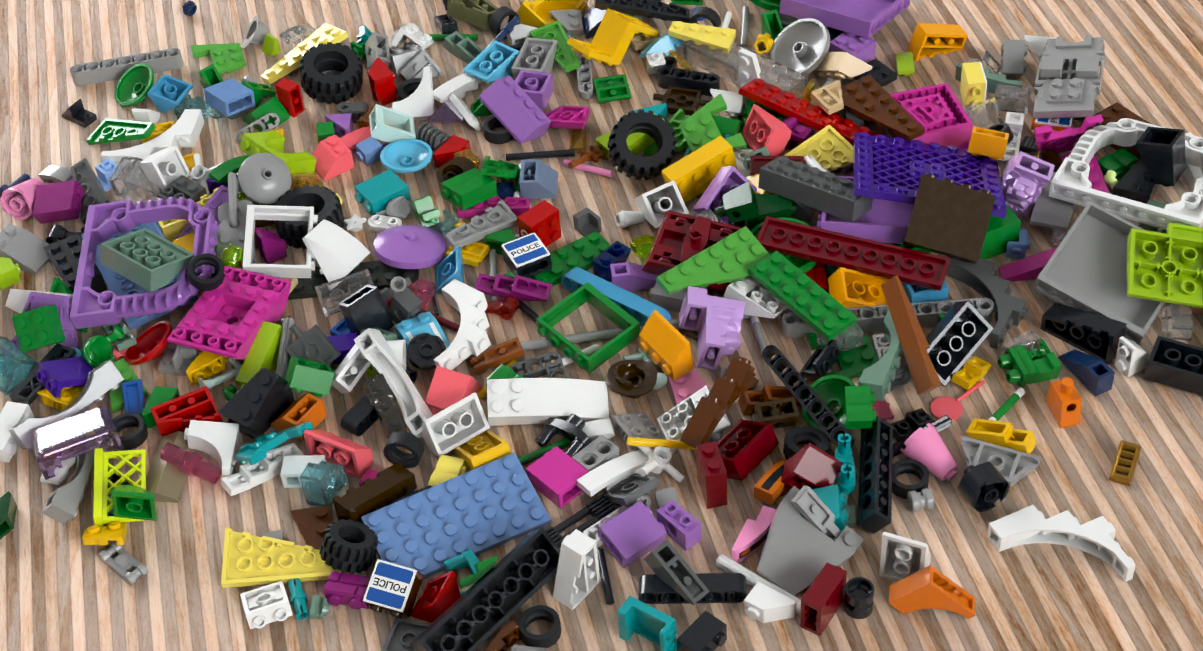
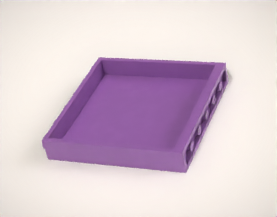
(851, 16)
(883, 223)

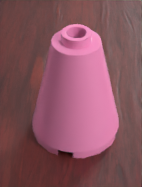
(20, 198)
(932, 452)

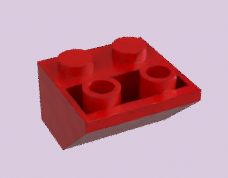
(382, 83)

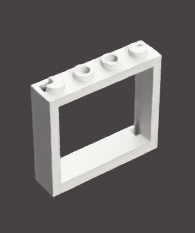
(280, 213)

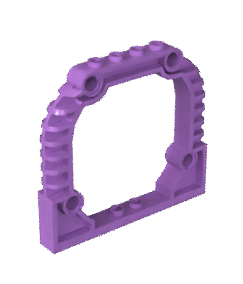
(107, 219)

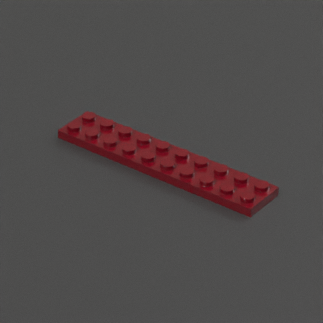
(854, 253)

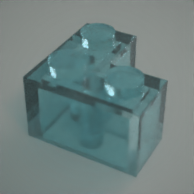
(322, 482)

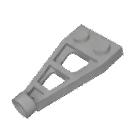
(396, 285)

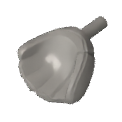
(397, 207)

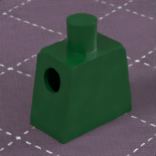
(739, 204)

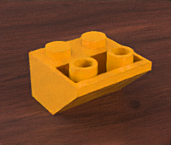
(988, 143)

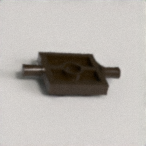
(681, 98)

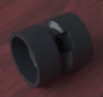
(859, 598)

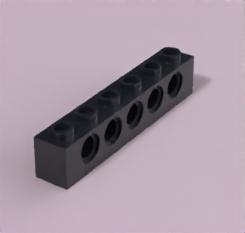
(875, 476)

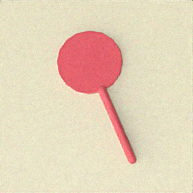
(949, 405)

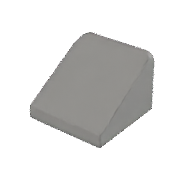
(665, 495)

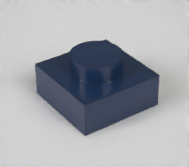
(505, 189)

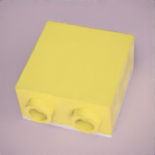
(973, 83)

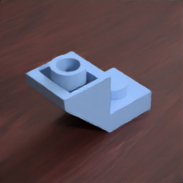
(104, 173)

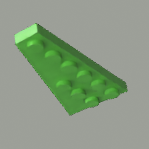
(717, 264)

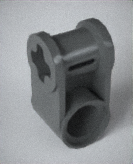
(356, 109)

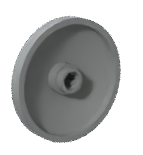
(801, 45)

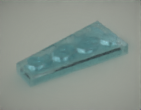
(199, 103)

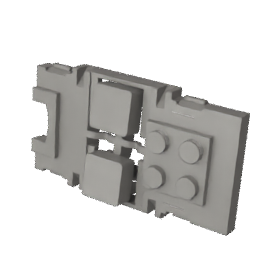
(1071, 76)

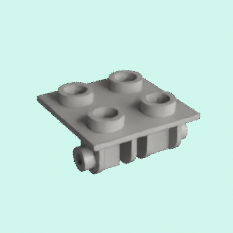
(636, 426)

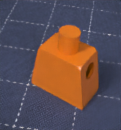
(1064, 402)

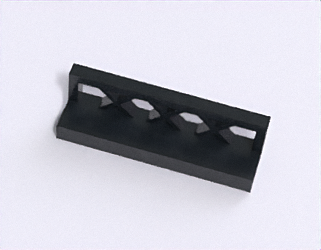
(27, 390)

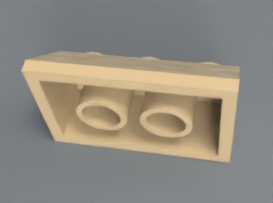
(841, 66)

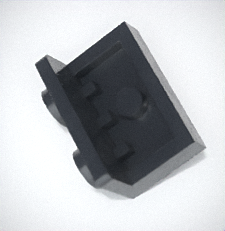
(821, 361)

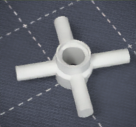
(199, 173)
(658, 461)

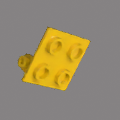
(67, 396)

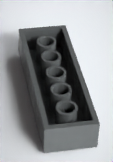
(813, 188)

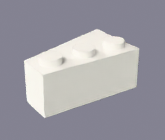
(576, 569)

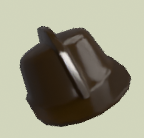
(453, 168)

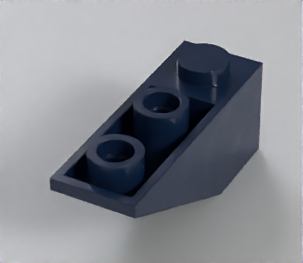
(1089, 371)

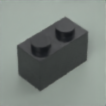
(703, 634)

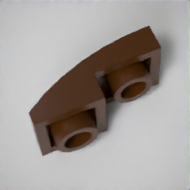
(505, 638)

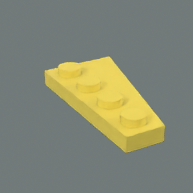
(701, 34)

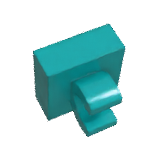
(364, 34)

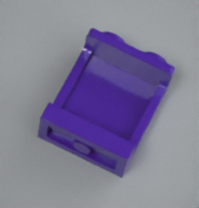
(63, 373)

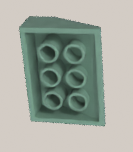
(144, 258)

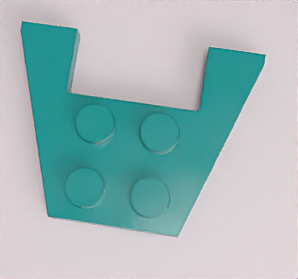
(257, 451)

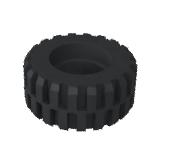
(331, 88)
(642, 123)
(325, 205)

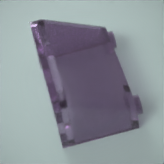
(74, 437)

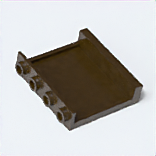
(949, 218)

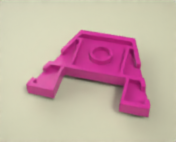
(1063, 140)

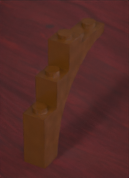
(724, 392)

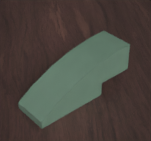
(461, 47)

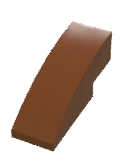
(769, 393)

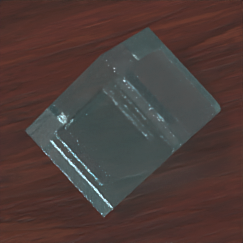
(448, 224)

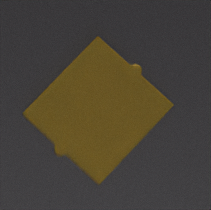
(683, 62)

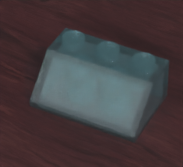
(13, 365)

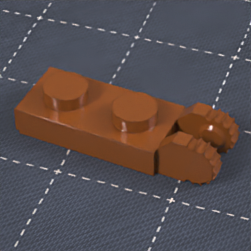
(496, 355)

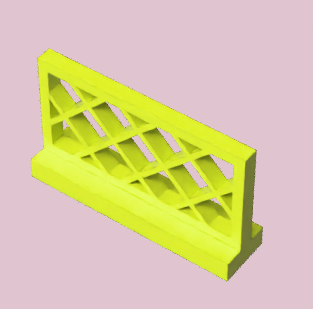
(101, 481)

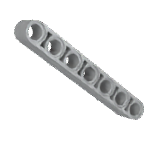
(114, 68)

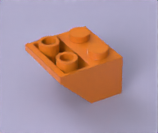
(300, 411)

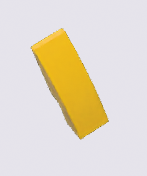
(1001, 434)

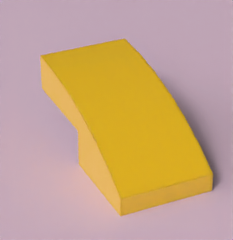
(972, 373)

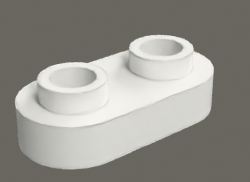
(379, 223)

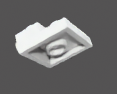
(266, 605)

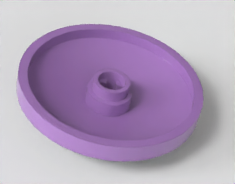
(410, 246)

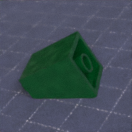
(772, 206)

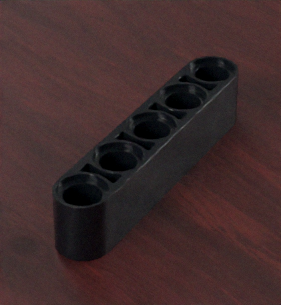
(364, 415)
(722, 588)

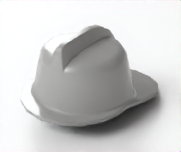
(255, 34)

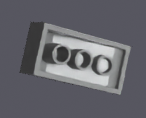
(1051, 211)

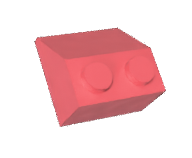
(332, 158)

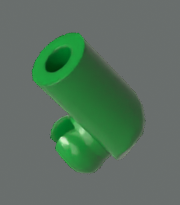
(229, 391)

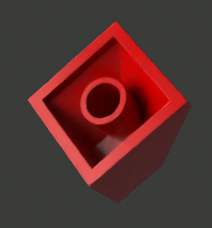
(436, 597)

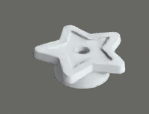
(355, 223)

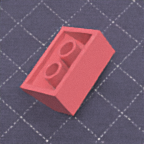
(340, 451)

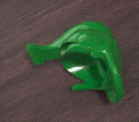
(99, 348)

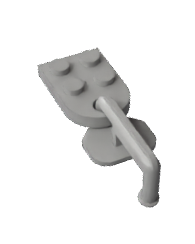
(232, 218)

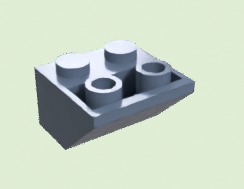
(537, 180)

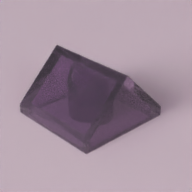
(447, 114)

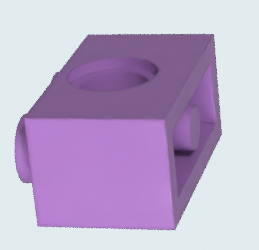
(679, 524)

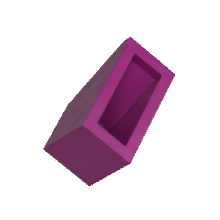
(270, 246)

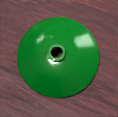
(134, 85)
(832, 392)

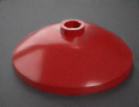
(149, 344)

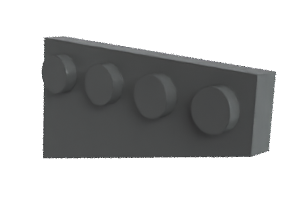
(93, 189)

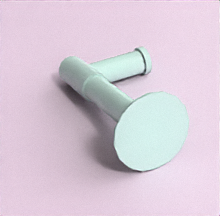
(224, 377)
(661, 377)

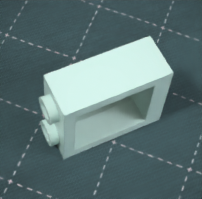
(392, 117)

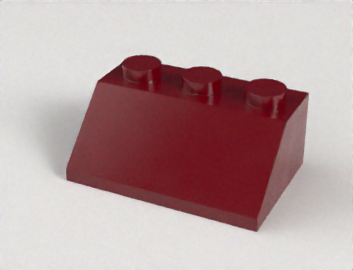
(746, 447)

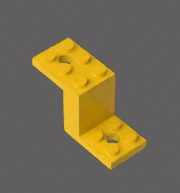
(612, 38)

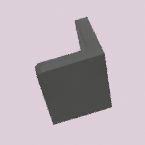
(587, 222)

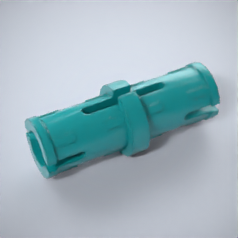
(298, 599)

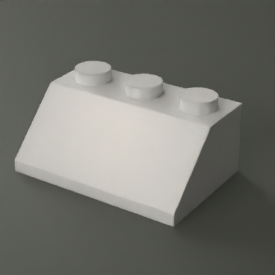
(454, 425)

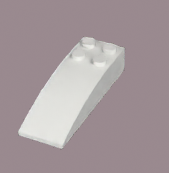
(538, 399)

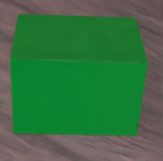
(271, 106)

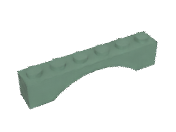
(884, 371)

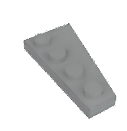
(491, 221)

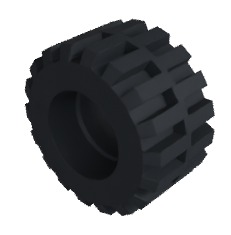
(348, 546)

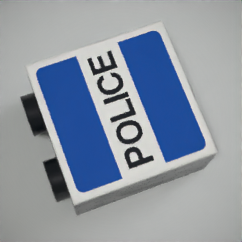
(526, 256)

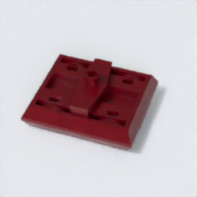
(682, 238)

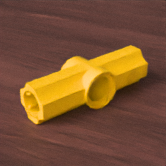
(763, 43)

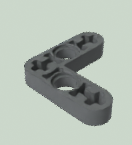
(550, 369)

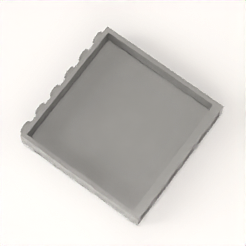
(1092, 272)

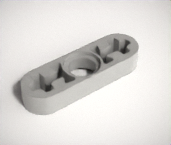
(258, 122)

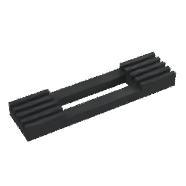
(598, 508)

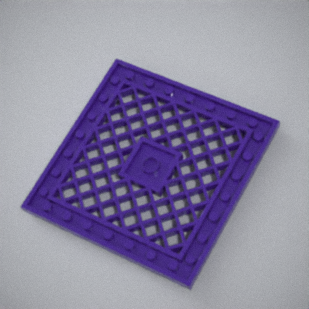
(892, 167)

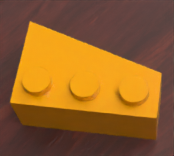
(935, 39)

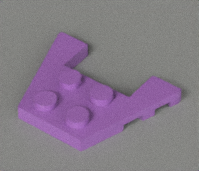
(63, 306)

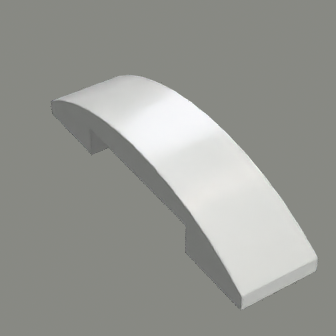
(1015, 122)

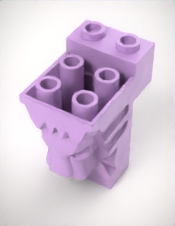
(1023, 182)
(717, 325)

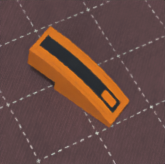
(770, 485)

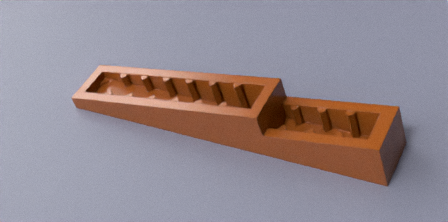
(910, 336)

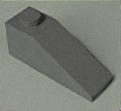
(676, 573)

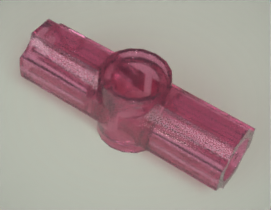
(191, 463)

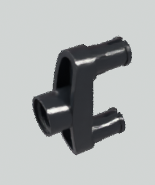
(568, 429)

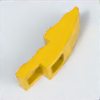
(205, 366)

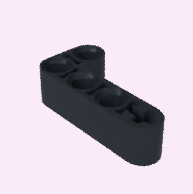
(672, 76)

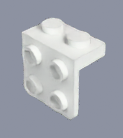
(413, 32)

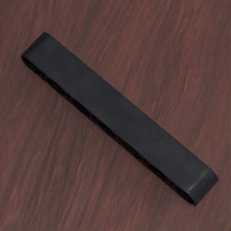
(803, 389)

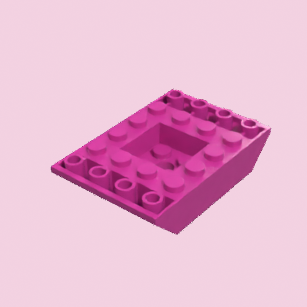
(939, 101)
(242, 299)

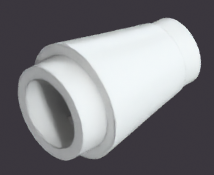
(628, 218)

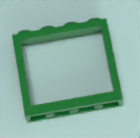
(612, 311)

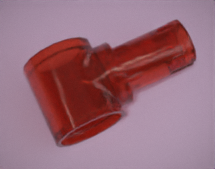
(504, 308)

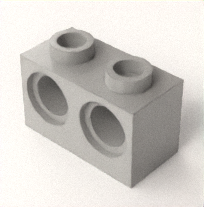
(597, 453)

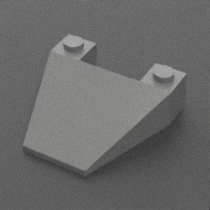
(799, 551)

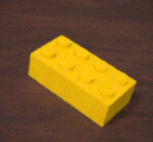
(699, 168)

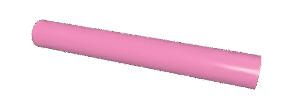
(592, 169)

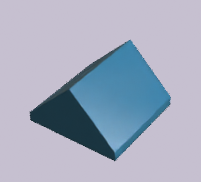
(168, 92)
(449, 269)

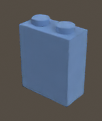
(229, 97)

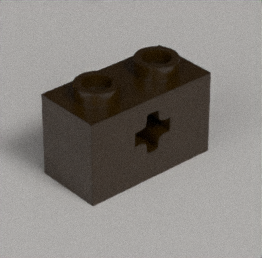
(776, 412)

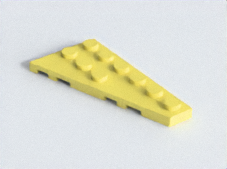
(291, 61)
(827, 148)
(266, 560)

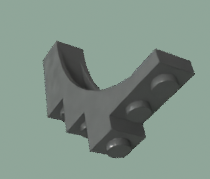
(982, 278)

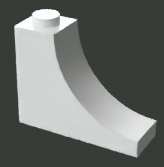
(421, 102)
(215, 439)

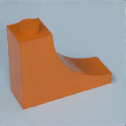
(930, 590)

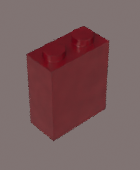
(711, 474)
(823, 599)

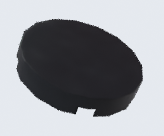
(424, 349)

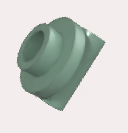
(319, 607)

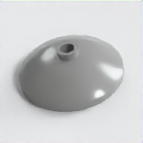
(258, 186)

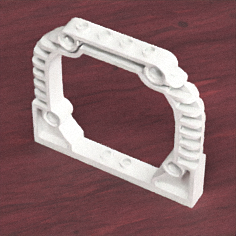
(1073, 186)

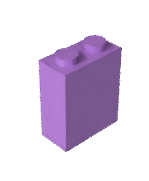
(632, 534)

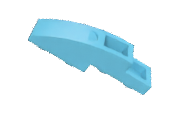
(662, 44)

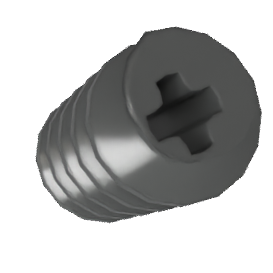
(431, 135)

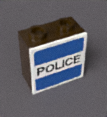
(393, 588)

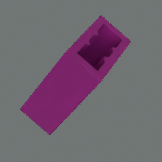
(58, 201)

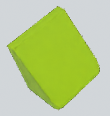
(270, 45)

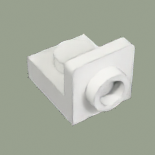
(653, 62)

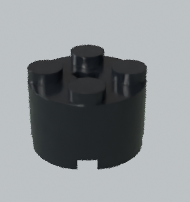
(983, 486)

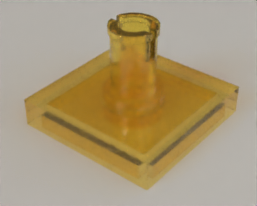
(302, 179)

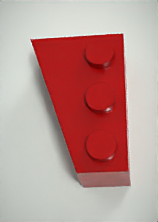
(178, 412)

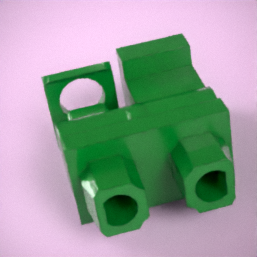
(1029, 365)

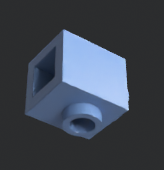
(369, 151)

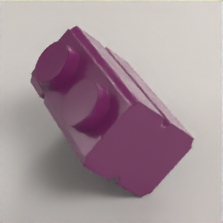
(346, 590)

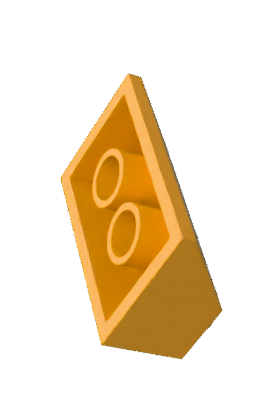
(666, 346)

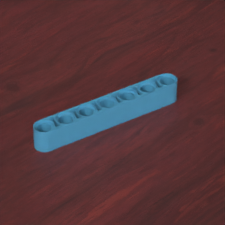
(634, 305)

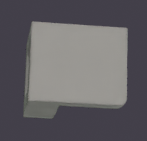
(183, 358)

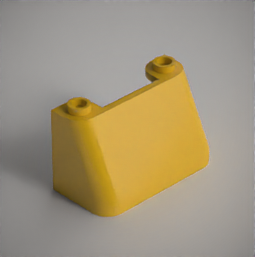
(538, 12)

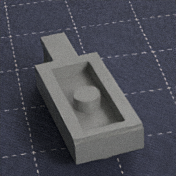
(816, 511)

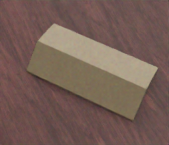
(164, 478)

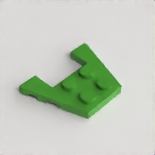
(224, 56)
(702, 129)

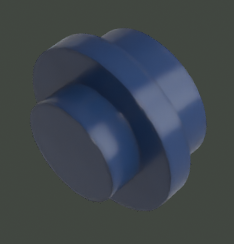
(189, 8)

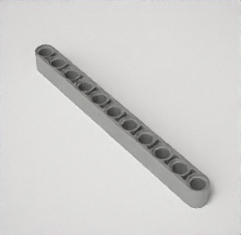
(872, 317)

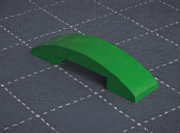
(221, 172)

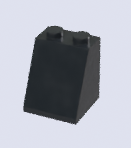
(1163, 154)

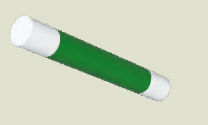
(517, 193)
(1008, 404)

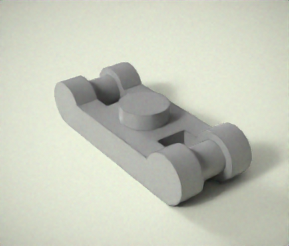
(124, 564)

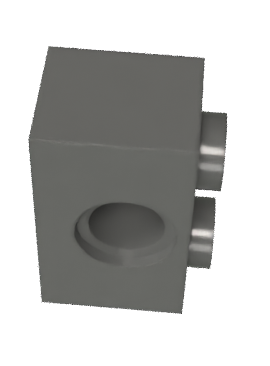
(404, 306)

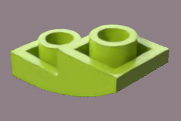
(905, 63)

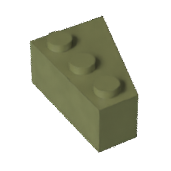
(472, 12)

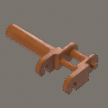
(594, 156)

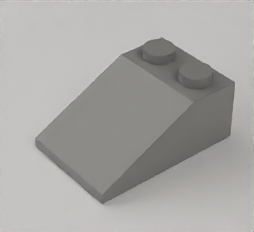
(535, 56)
(23, 248)

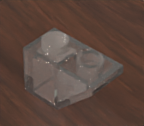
(847, 339)

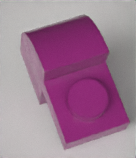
(799, 132)

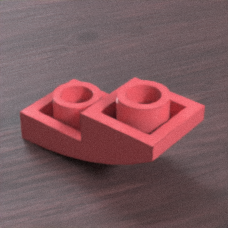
(355, 137)

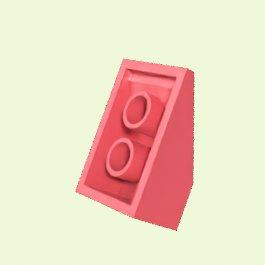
(765, 130)

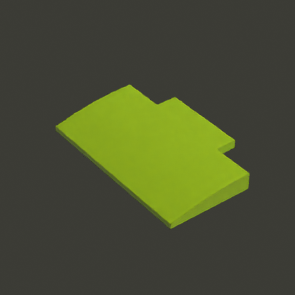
(1166, 265)

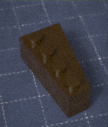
(375, 493)

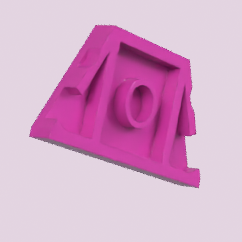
(569, 117)

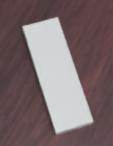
(465, 112)

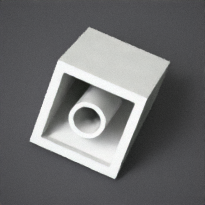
(658, 201)

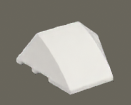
(334, 250)

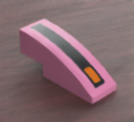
(753, 535)

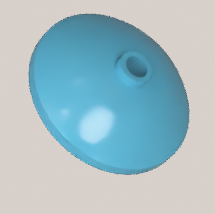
(406, 155)

